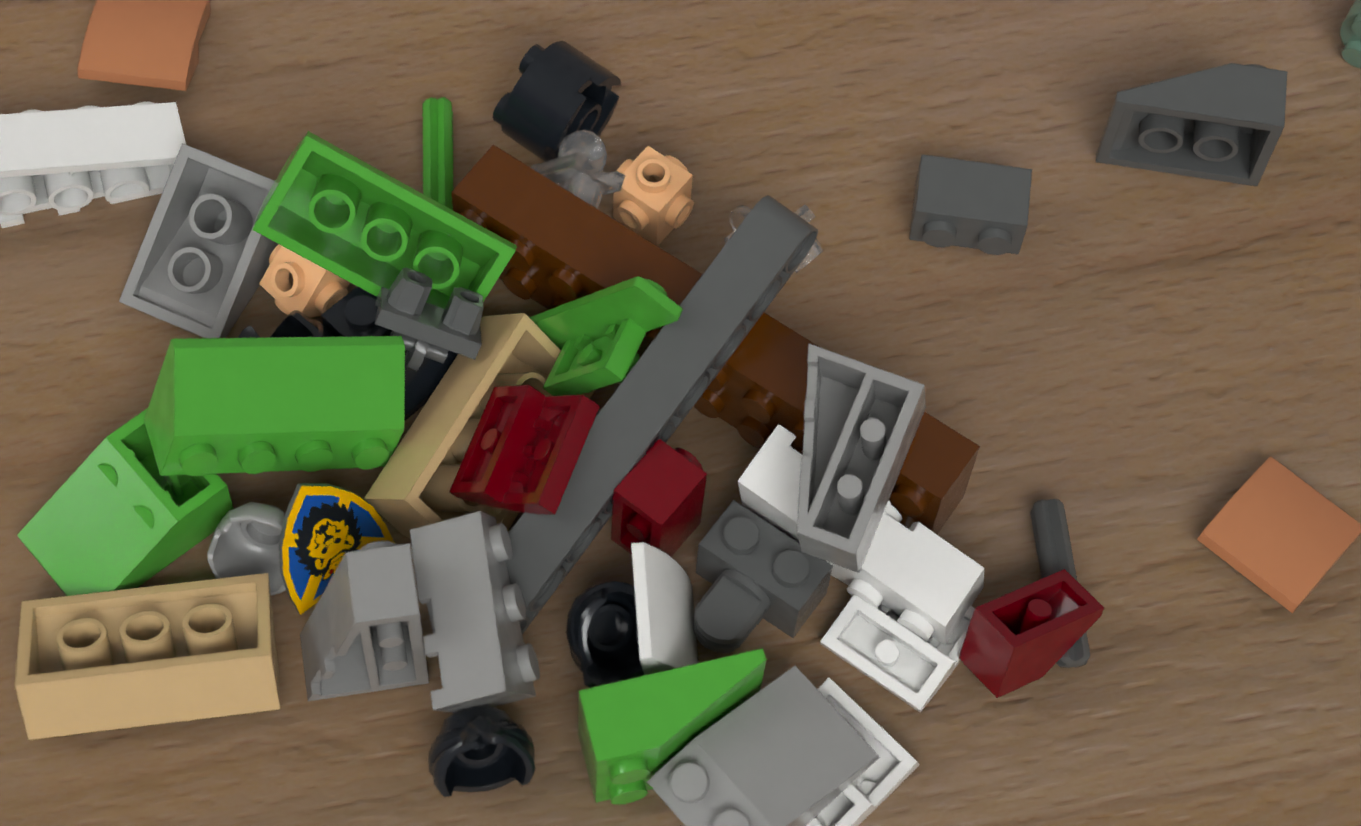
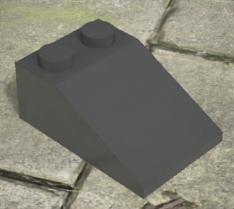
(1200, 124)

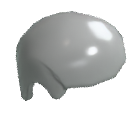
(248, 544)

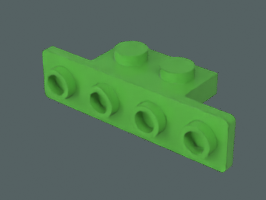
(603, 334)

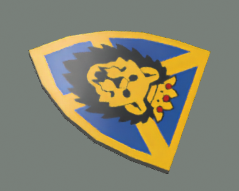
(318, 532)

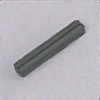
(1054, 555)

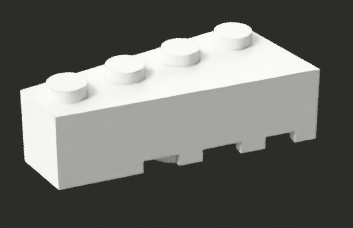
(83, 155)
(904, 569)

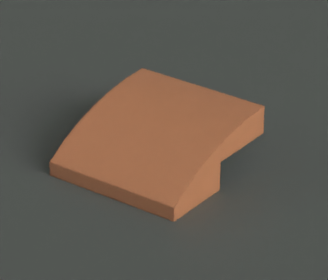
(144, 42)
(1280, 534)

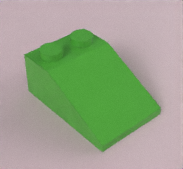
(645, 721)

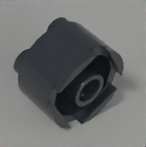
(556, 96)

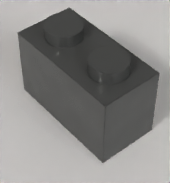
(970, 205)

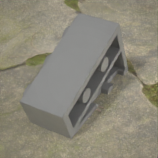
(366, 626)

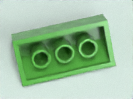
(374, 226)
(277, 404)

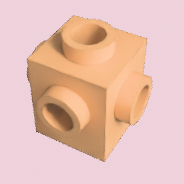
(653, 195)
(301, 284)

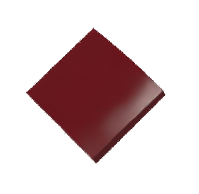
(524, 450)

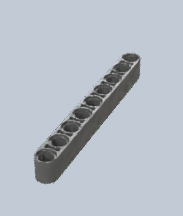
(660, 393)

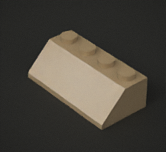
(419, 474)
(147, 656)

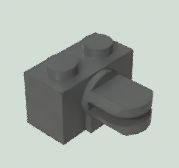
(754, 578)

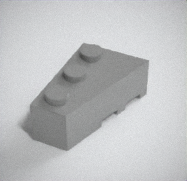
(852, 453)
(473, 613)

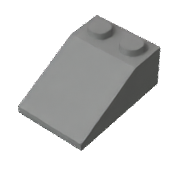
(200, 246)
(766, 761)

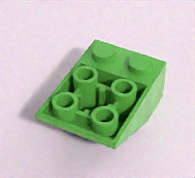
(120, 518)

